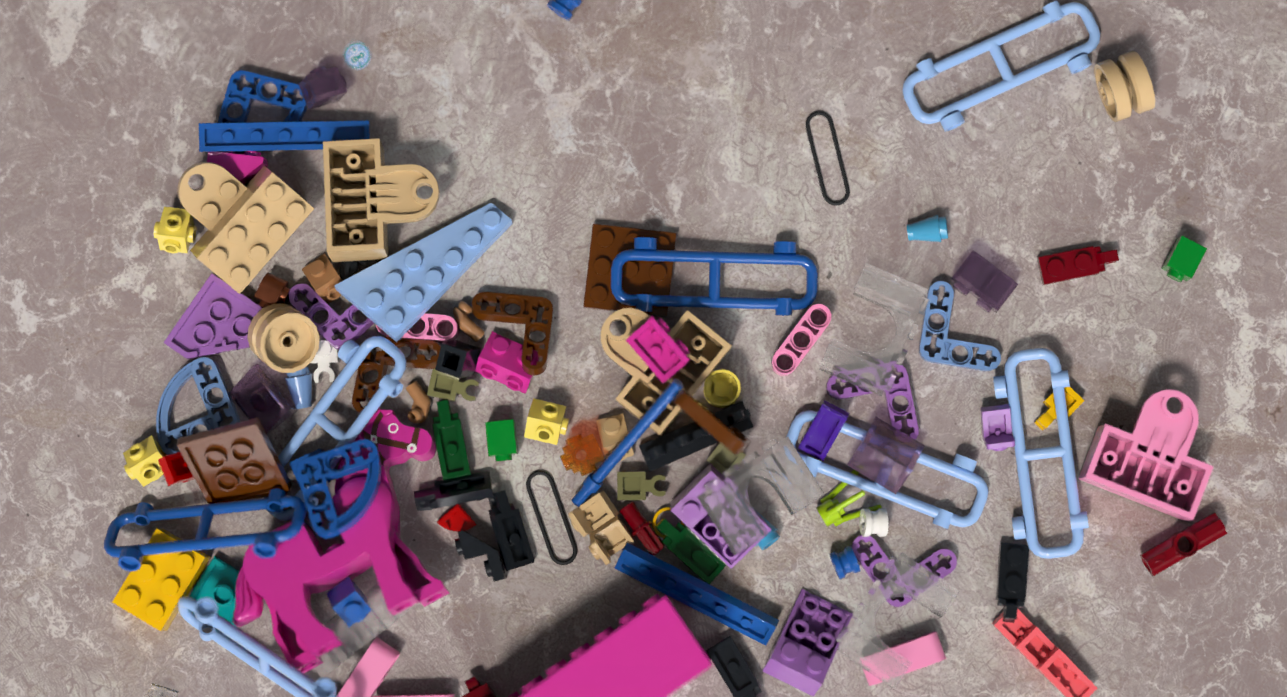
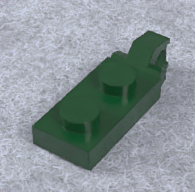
(450, 442)
(691, 550)

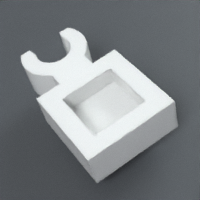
(324, 357)

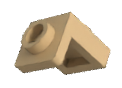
(612, 432)
(593, 514)
(609, 539)

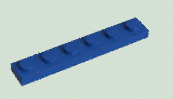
(278, 135)
(696, 594)

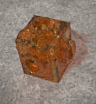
(593, 454)

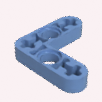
(946, 345)

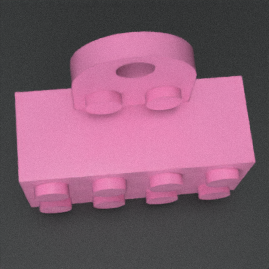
(1153, 459)

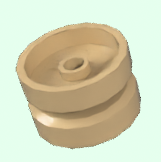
(1124, 86)
(283, 338)

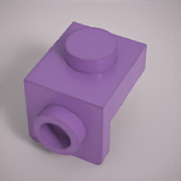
(997, 427)

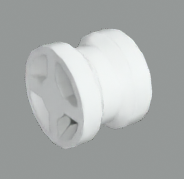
(873, 522)

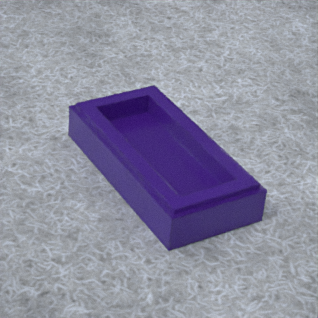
(823, 430)

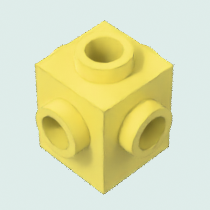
(175, 230)
(546, 421)
(143, 461)

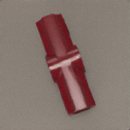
(1167, 552)

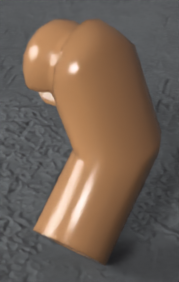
(465, 323)
(421, 403)

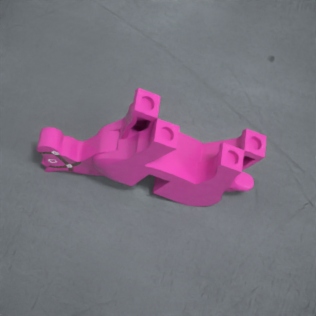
(374, 541)

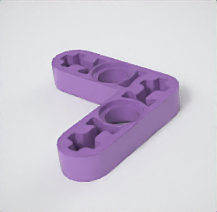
(334, 321)
(900, 389)
(942, 571)

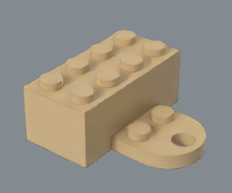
(367, 196)
(241, 221)
(643, 390)

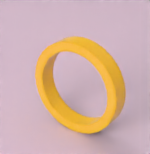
(654, 521)

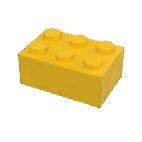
(160, 582)

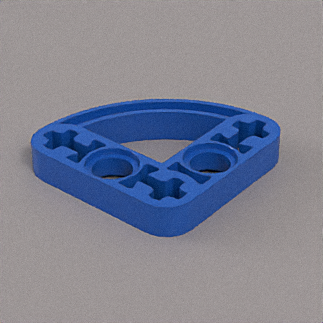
(245, 97)
(326, 473)

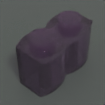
(983, 282)

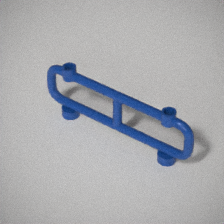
(646, 250)
(264, 542)

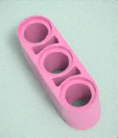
(804, 326)
(431, 330)
(920, 651)
(370, 670)

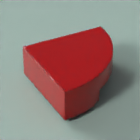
(456, 520)

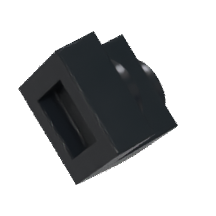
(473, 547)

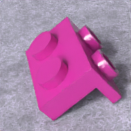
(658, 349)
(503, 363)

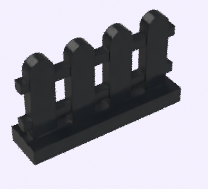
(691, 438)

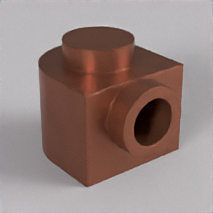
(272, 291)

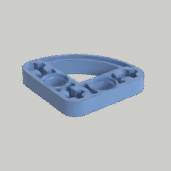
(171, 391)

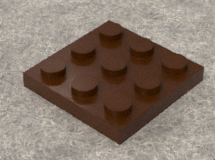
(637, 276)
(234, 462)

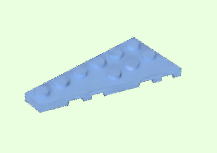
(415, 278)

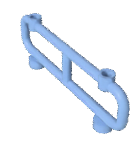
(950, 116)
(353, 356)
(961, 468)
(1025, 526)
(204, 614)

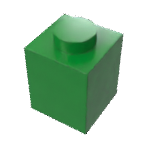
(1183, 259)
(501, 439)

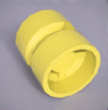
(721, 388)

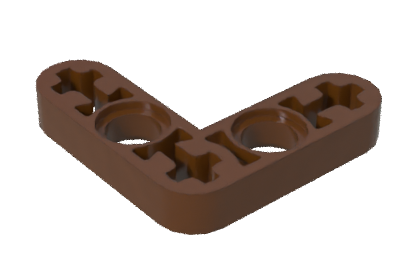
(527, 315)
(385, 360)
(727, 435)

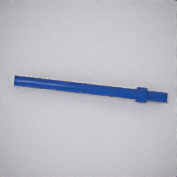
(595, 481)

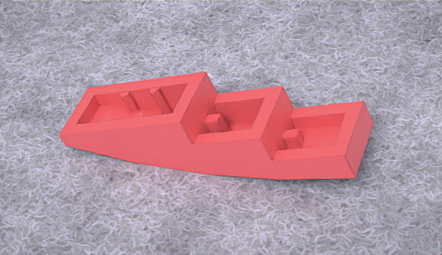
(1045, 656)

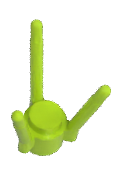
(832, 510)

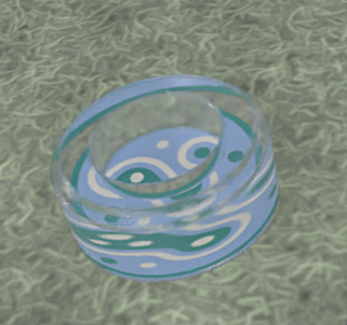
(356, 55)

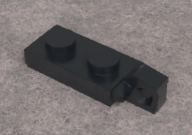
(455, 491)
(509, 532)
(1012, 579)
(734, 669)

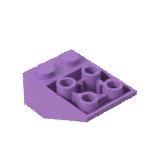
(694, 516)
(807, 643)

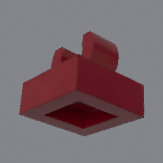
(476, 690)

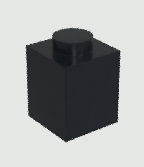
(457, 359)

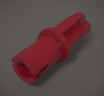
(642, 528)

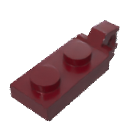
(1074, 264)

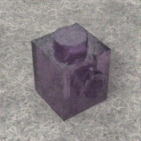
(323, 87)

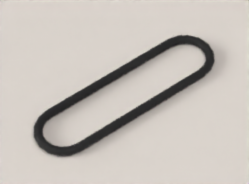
(807, 123)
(540, 520)

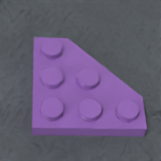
(213, 321)

